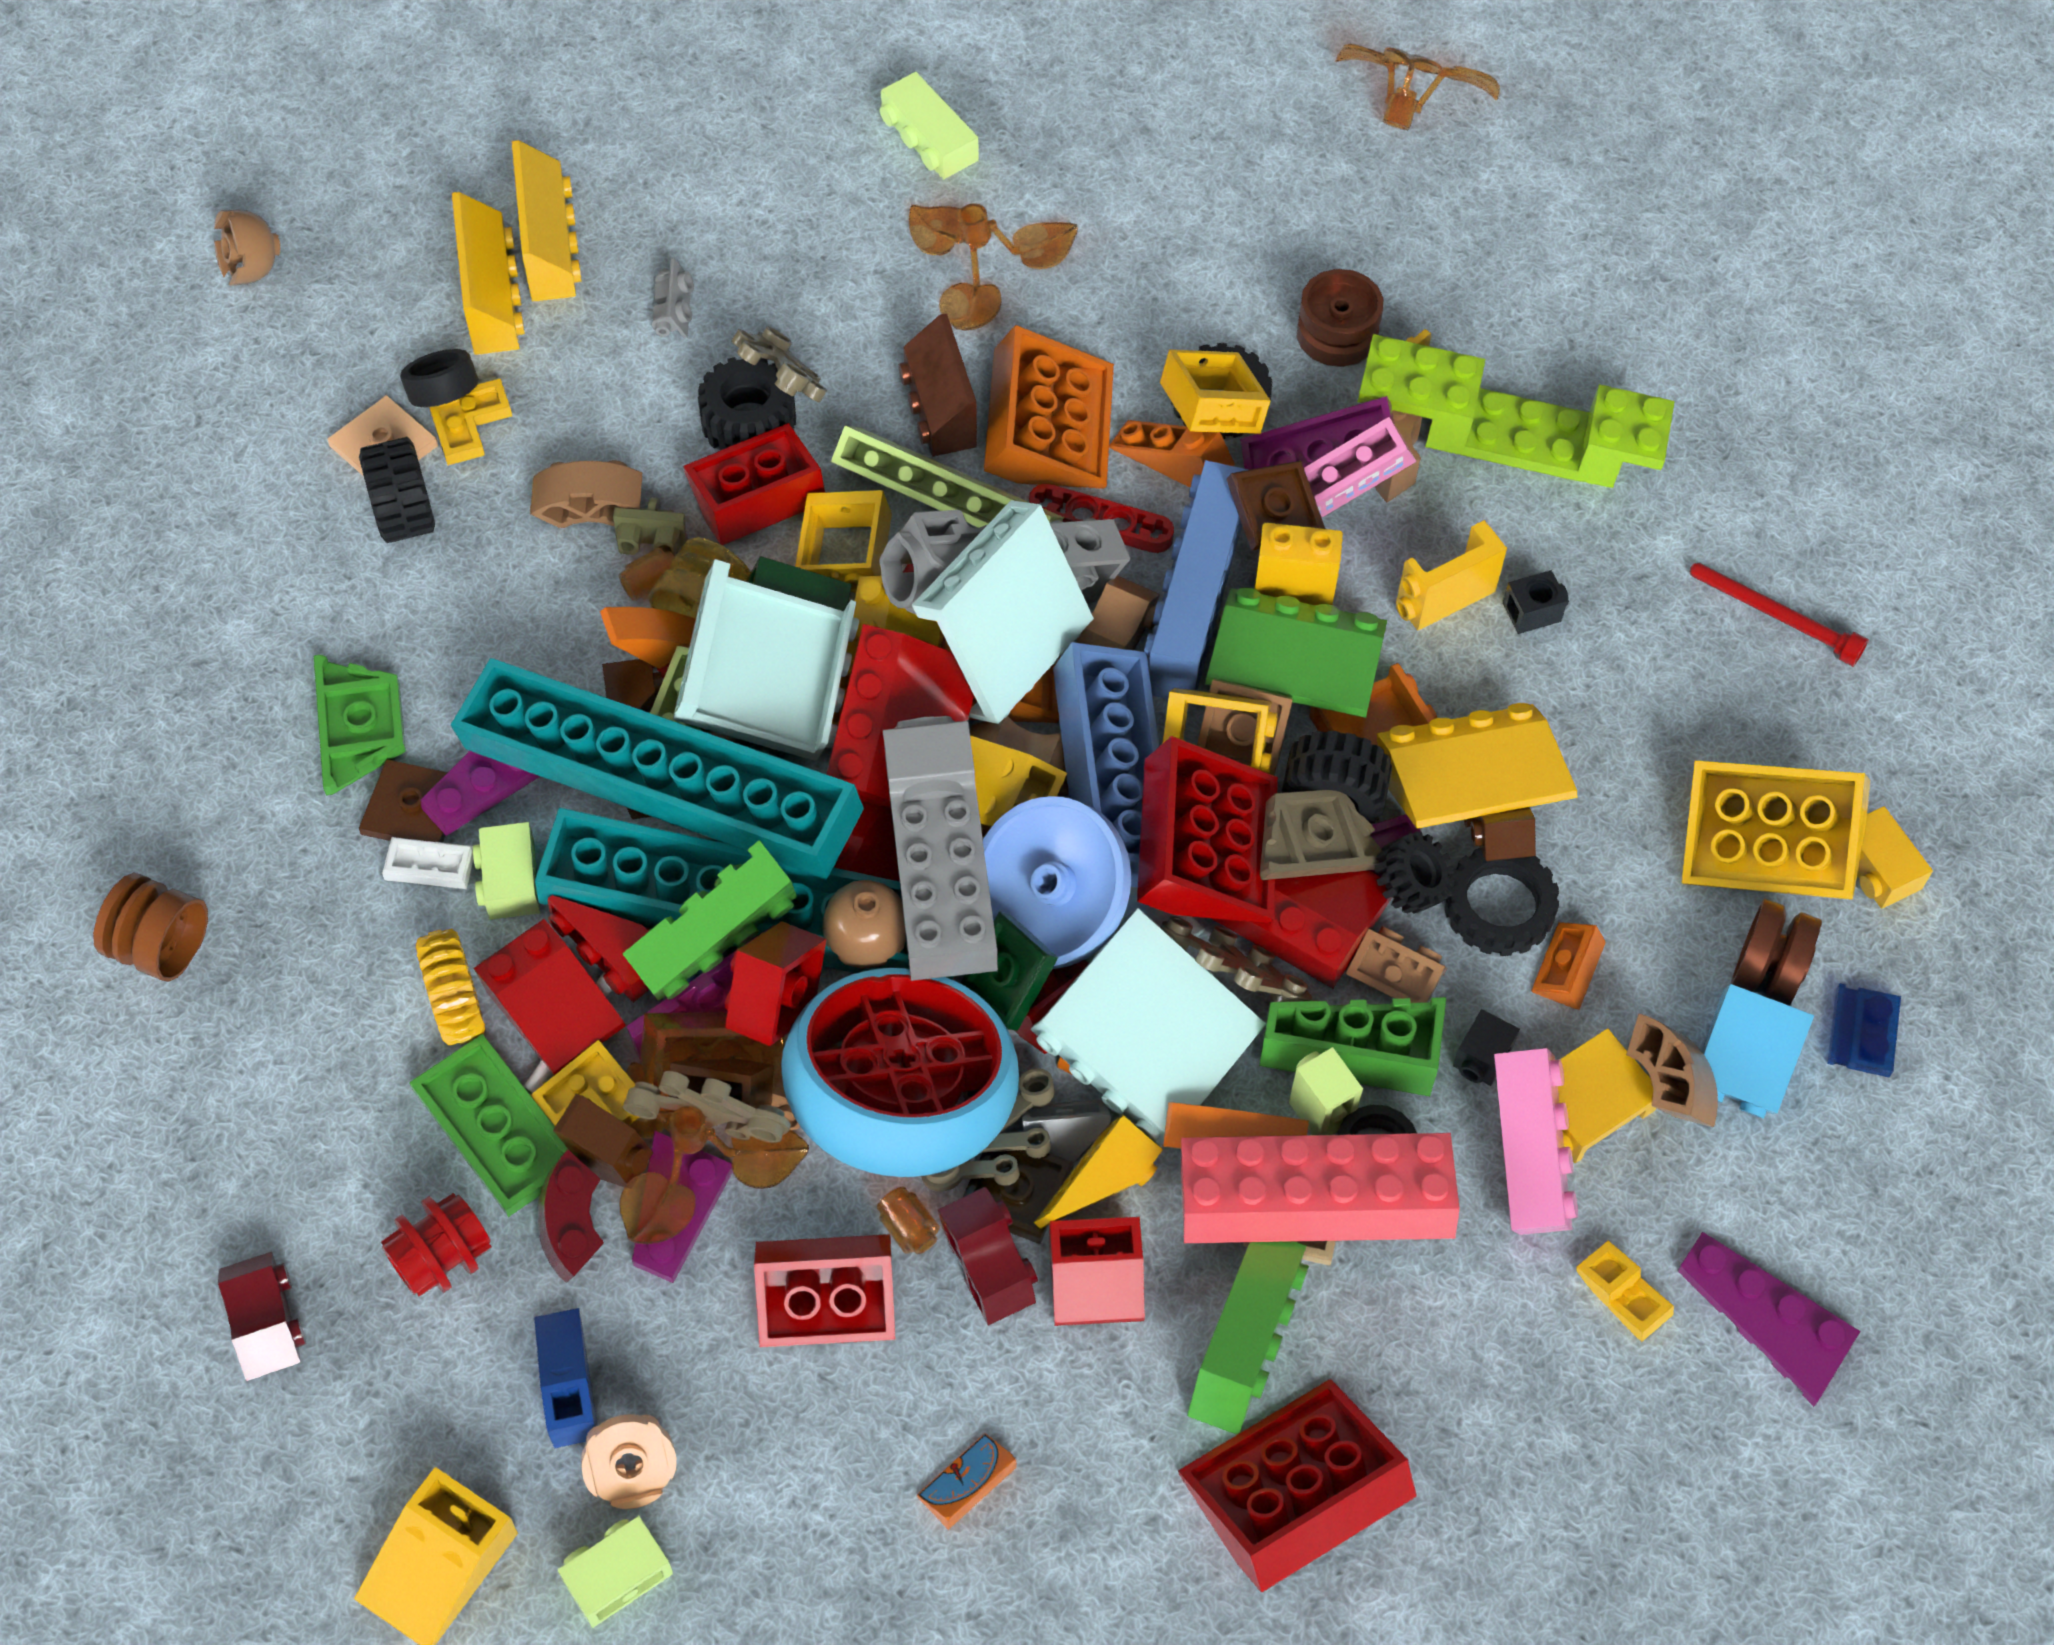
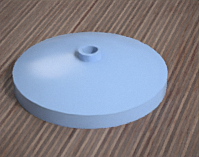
(1059, 874)

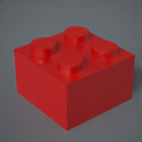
(773, 982)

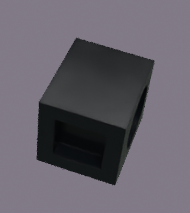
(1522, 605)
(1484, 1039)

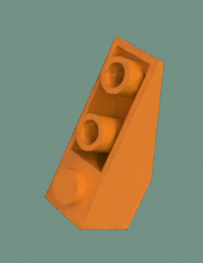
(1171, 448)

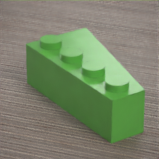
(1380, 1043)

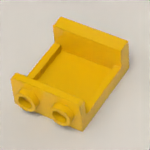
(1299, 562)
(1454, 585)
(1601, 1092)

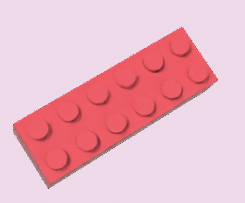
(1319, 1188)

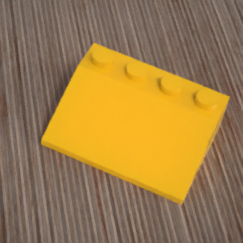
(1475, 765)
(1775, 829)

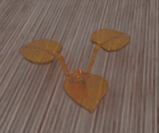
(1403, 103)
(939, 228)
(660, 1209)

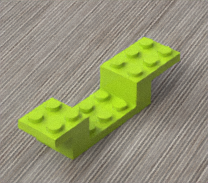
(1514, 428)

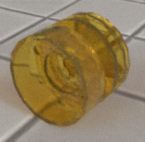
(682, 585)

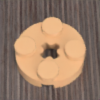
(623, 1435)

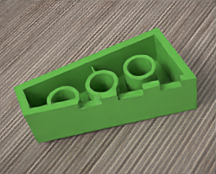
(712, 923)
(1247, 1333)

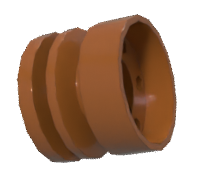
(150, 926)

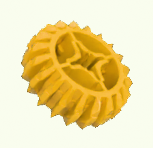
(450, 986)

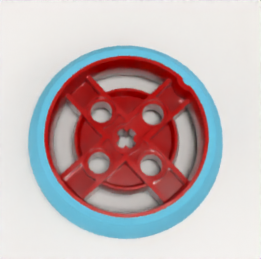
(901, 1068)

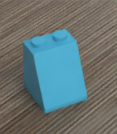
(1754, 1048)

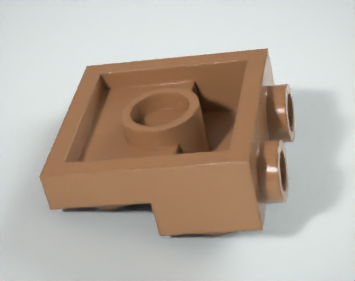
(1233, 731)

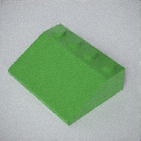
(1298, 650)

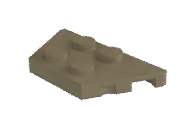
(1315, 836)

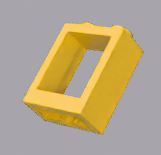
(1234, 410)
(828, 511)
(1265, 726)

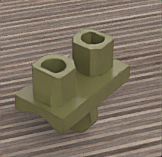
(649, 526)

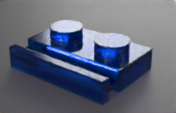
(1864, 1030)

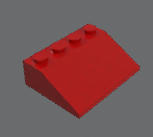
(891, 683)
(1204, 835)
(1318, 921)
(1298, 1484)

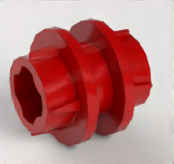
(436, 1244)

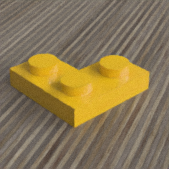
(458, 420)
(592, 1075)

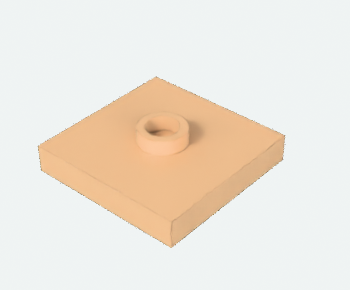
(380, 424)

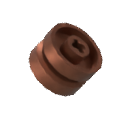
(1339, 317)
(1783, 955)

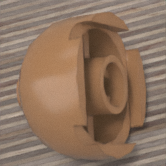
(246, 240)
(864, 924)

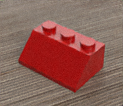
(754, 483)
(824, 1290)

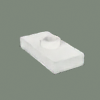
(428, 863)

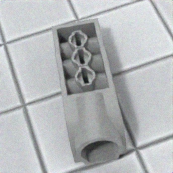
(937, 538)
(939, 848)

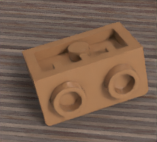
(1395, 968)

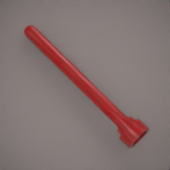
(1847, 646)

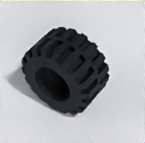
(739, 384)
(396, 490)
(1342, 765)

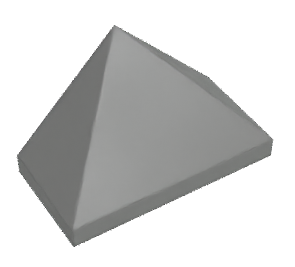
(1069, 1125)

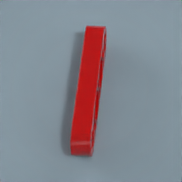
(1105, 510)

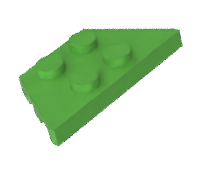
(356, 720)

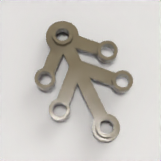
(774, 346)
(1251, 972)
(1029, 1083)
(714, 1102)

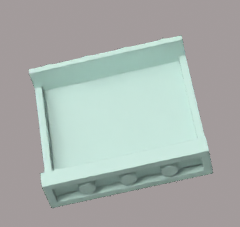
(1007, 608)
(765, 666)
(1147, 1026)

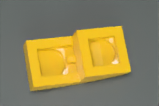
(1620, 1287)

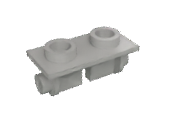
(674, 289)

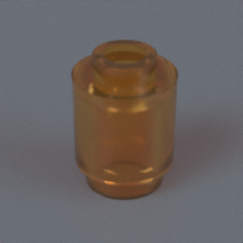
(644, 573)
(908, 1221)

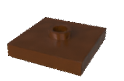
(1273, 496)
(396, 804)

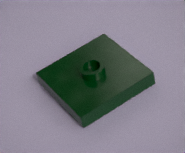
(1021, 972)

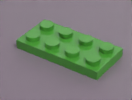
(491, 1122)

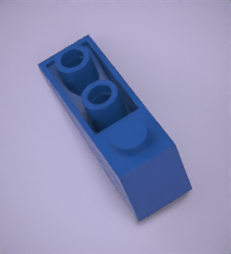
(564, 1377)

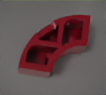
(565, 1216)
(992, 1266)
(260, 1315)

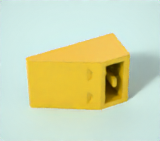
(1008, 779)
(435, 1558)

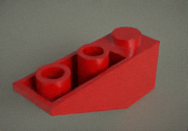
(601, 941)

